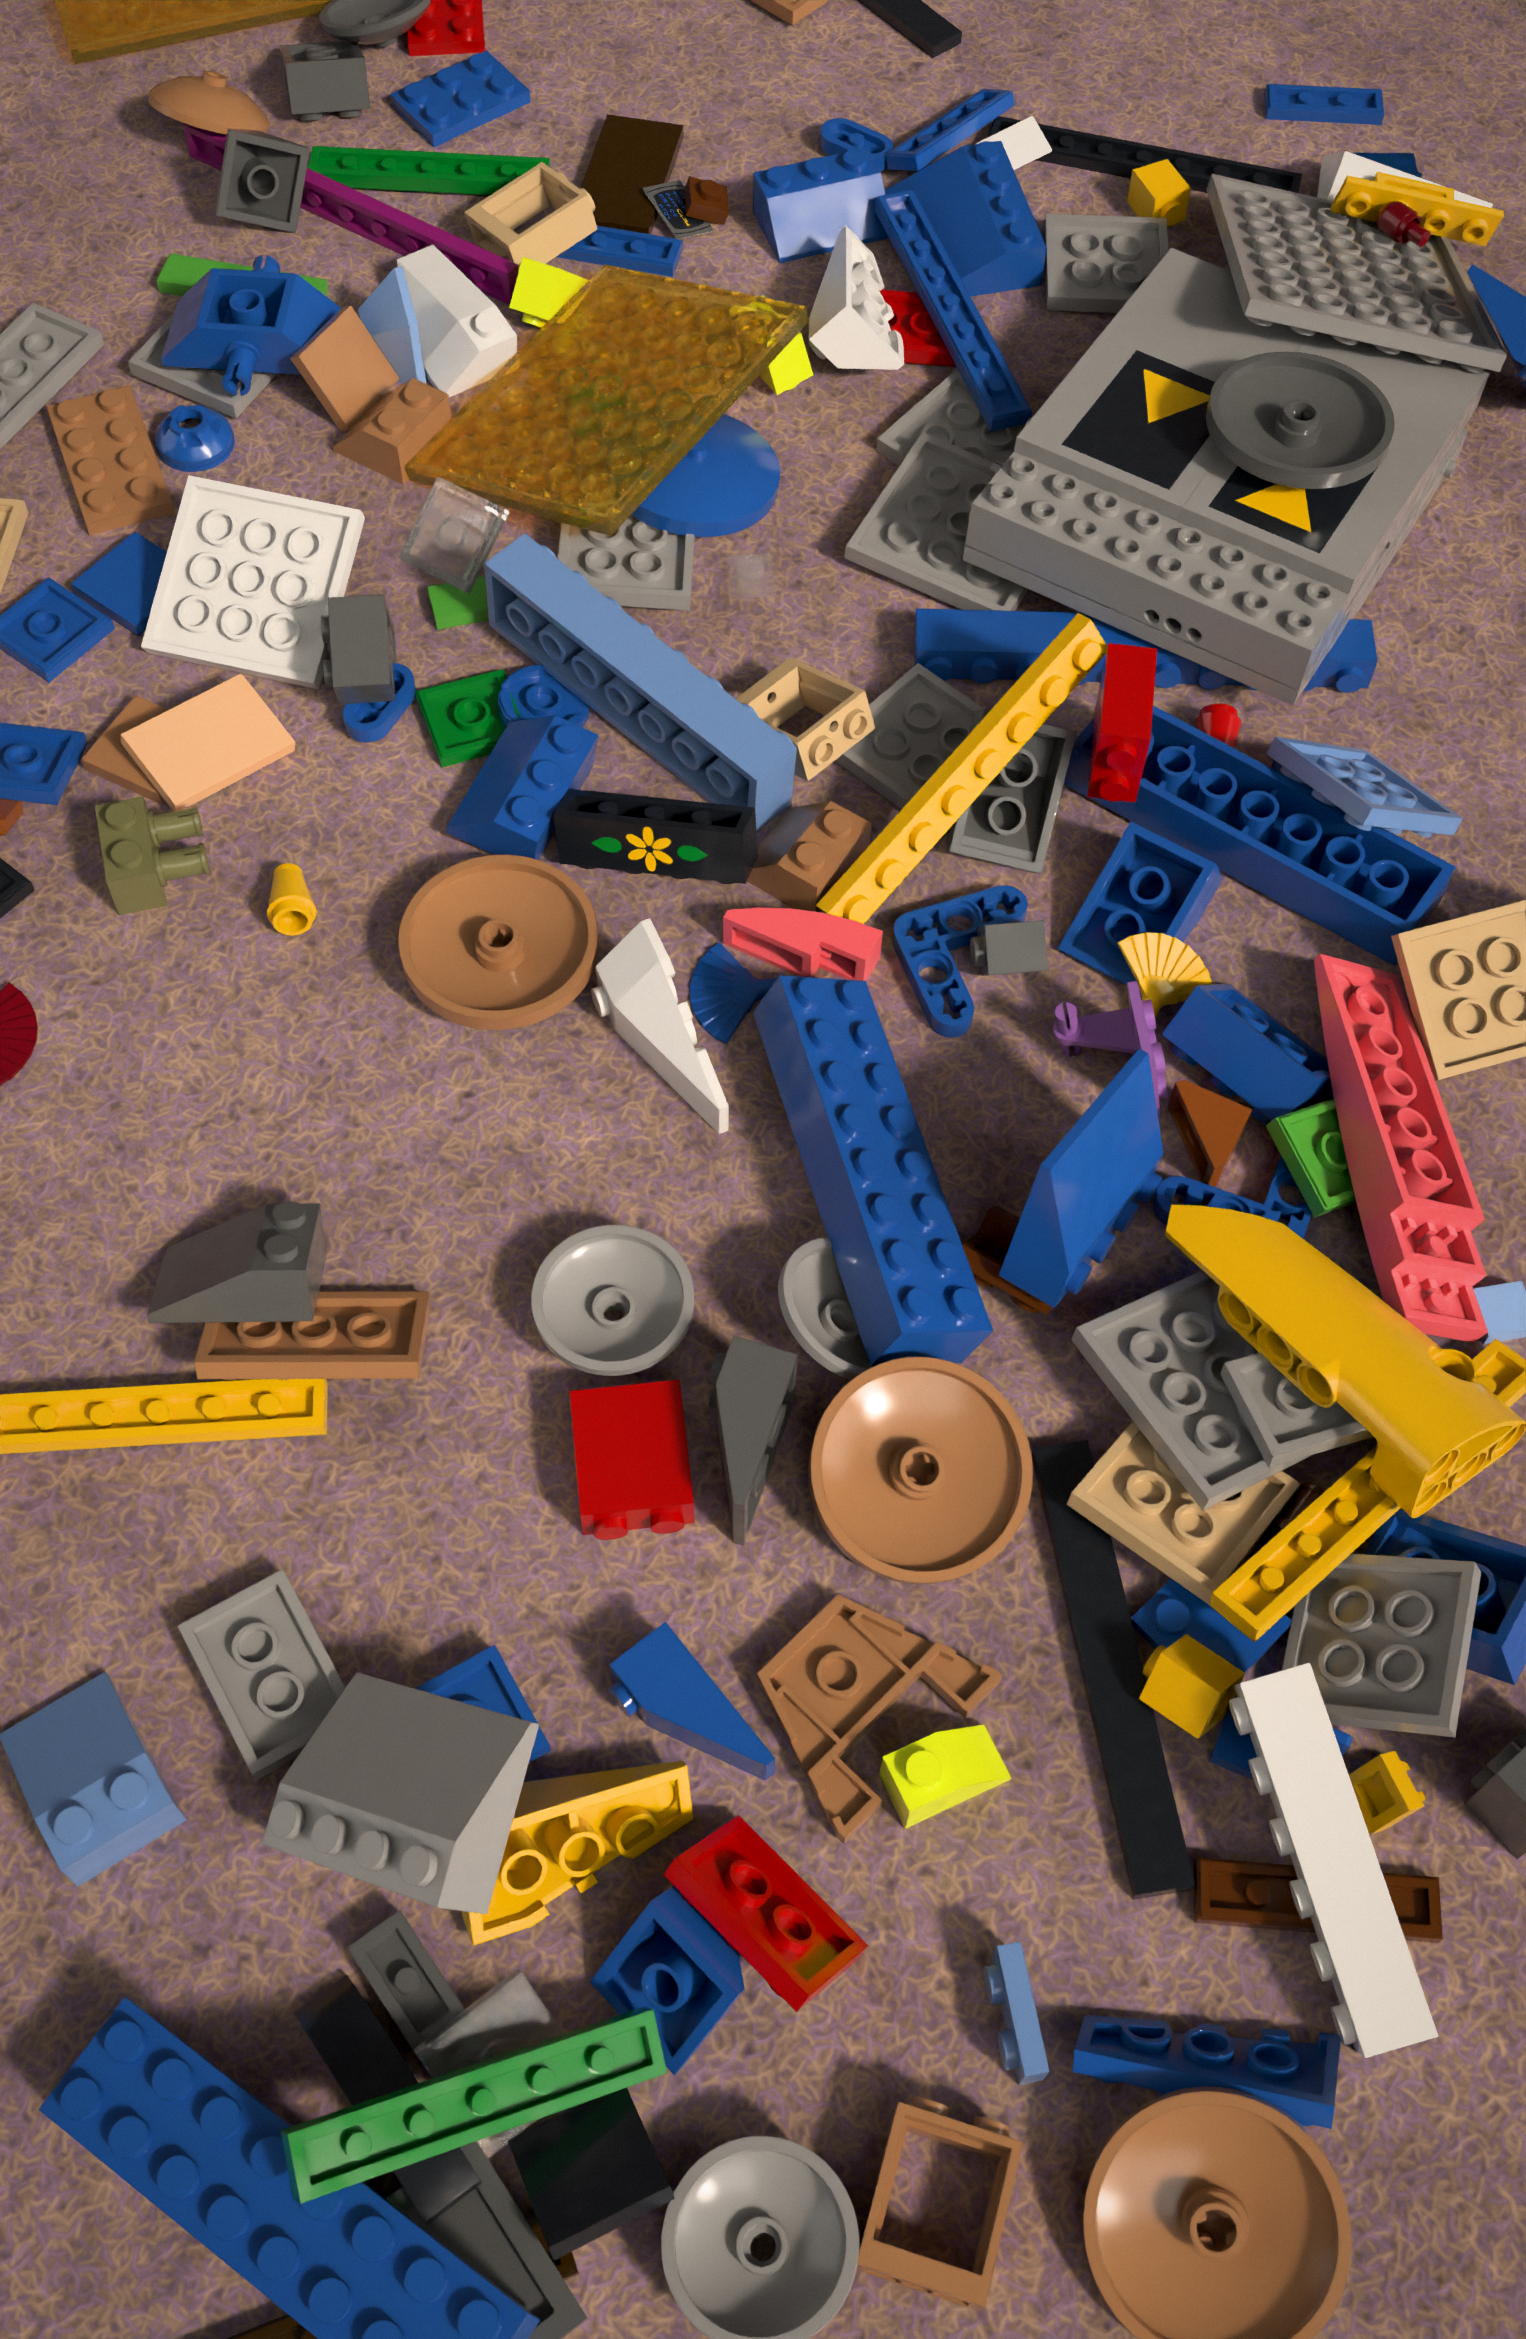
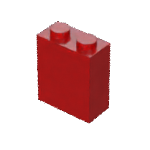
(1122, 722)
(631, 1459)

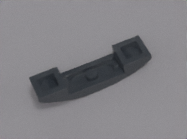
(370, 2067)

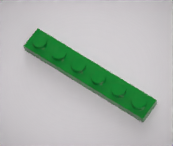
(420, 169)
(471, 2104)

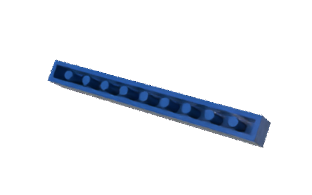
(1006, 643)

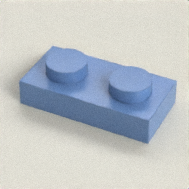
(1022, 2040)

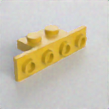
(1432, 202)

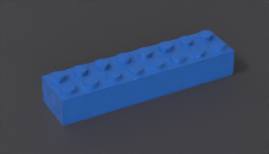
(1276, 836)
(870, 1172)
(221, 2172)

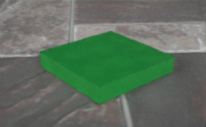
(463, 716)

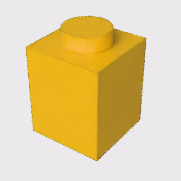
(1159, 192)
(1190, 1685)

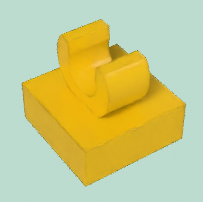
(1385, 1791)

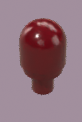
(1402, 224)

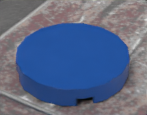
(534, 698)

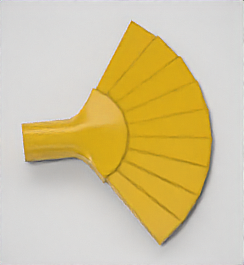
(1163, 968)

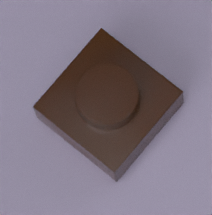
(706, 200)

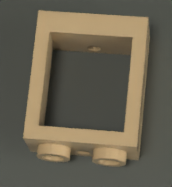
(520, 200)
(801, 685)

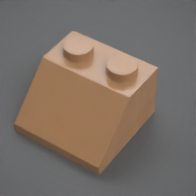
(396, 428)
(809, 853)

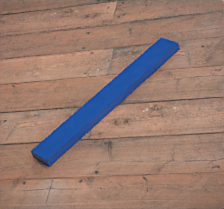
(952, 311)

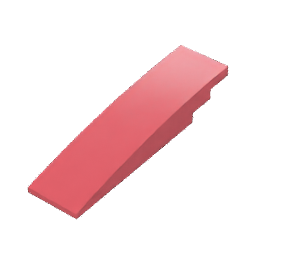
(1401, 1152)

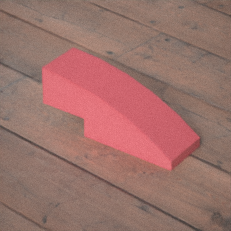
(804, 941)

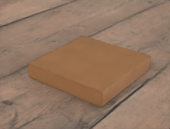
(345, 368)
(112, 761)

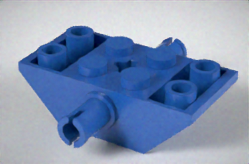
(245, 322)

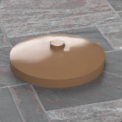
(499, 942)
(920, 1470)
(1216, 2221)

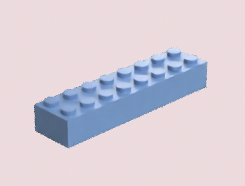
(638, 681)

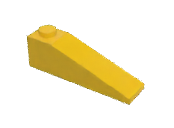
(574, 1828)

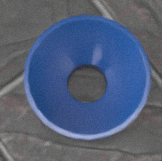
(194, 447)

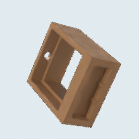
(919, 2272)

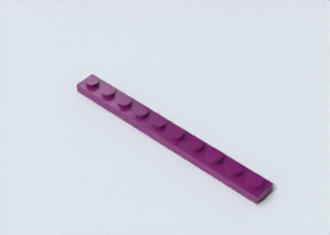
(379, 221)

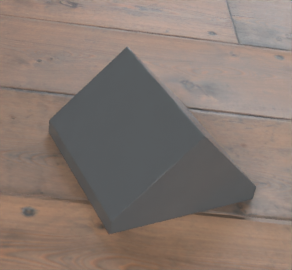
(262, 179)

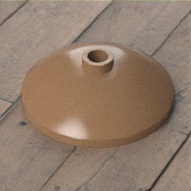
(208, 103)

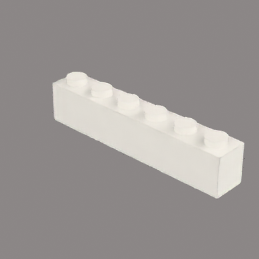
(1334, 1863)

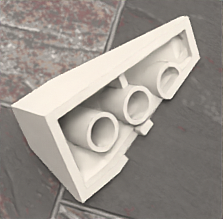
(851, 314)
(458, 325)
(643, 1007)

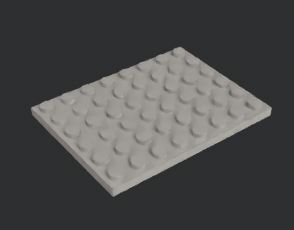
(1349, 279)

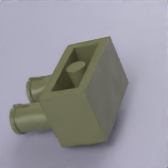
(131, 852)

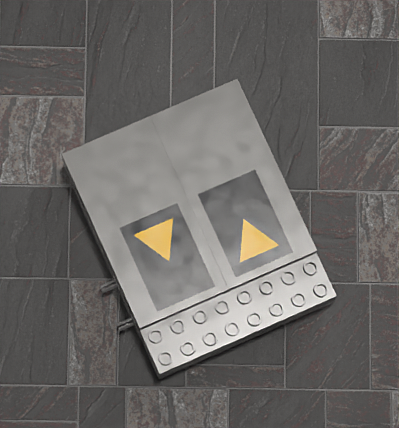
(1158, 533)

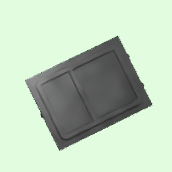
(501, 2245)

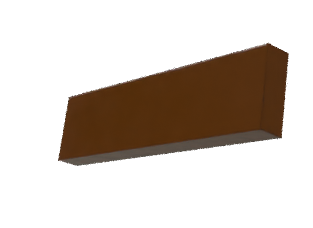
(1261, 1898)

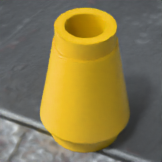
(290, 901)

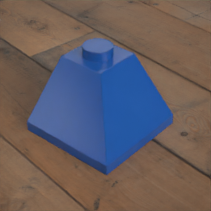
(676, 1967)

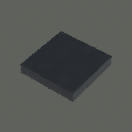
(590, 2171)

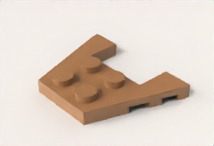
(841, 1680)

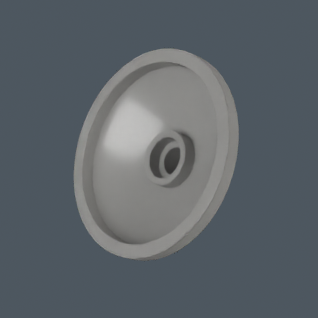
(605, 1272)
(820, 1311)
(751, 2192)

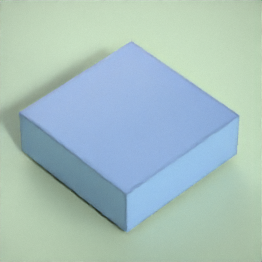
(1503, 1310)

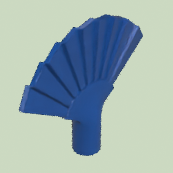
(724, 992)

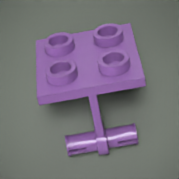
(1117, 1031)

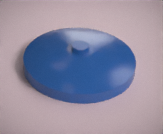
(717, 486)

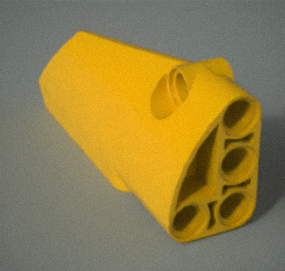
(1352, 1350)

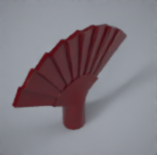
(17, 1031)

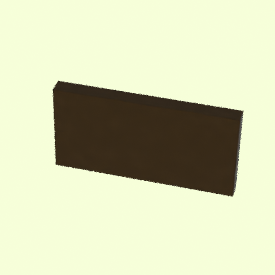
(625, 160)

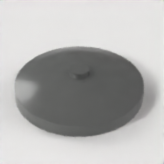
(1300, 420)

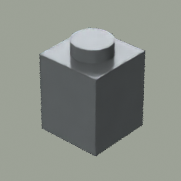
(1009, 948)

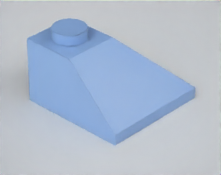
(394, 327)

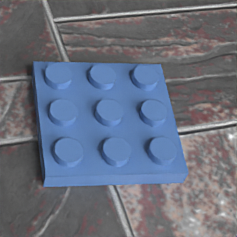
(1363, 788)

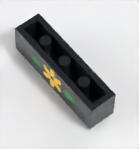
(657, 836)

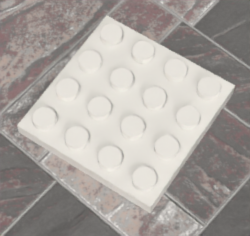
(251, 581)

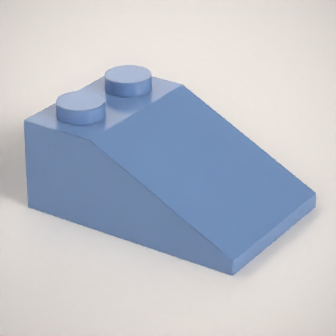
(90, 1780)

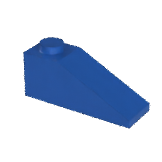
(681, 1700)

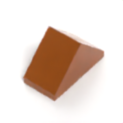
(1207, 1127)

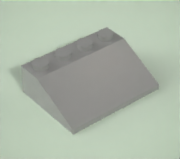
(406, 1793)

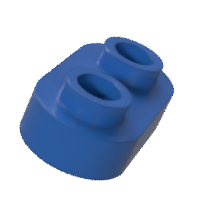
(843, 135)
(380, 714)

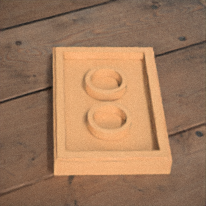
(207, 742)

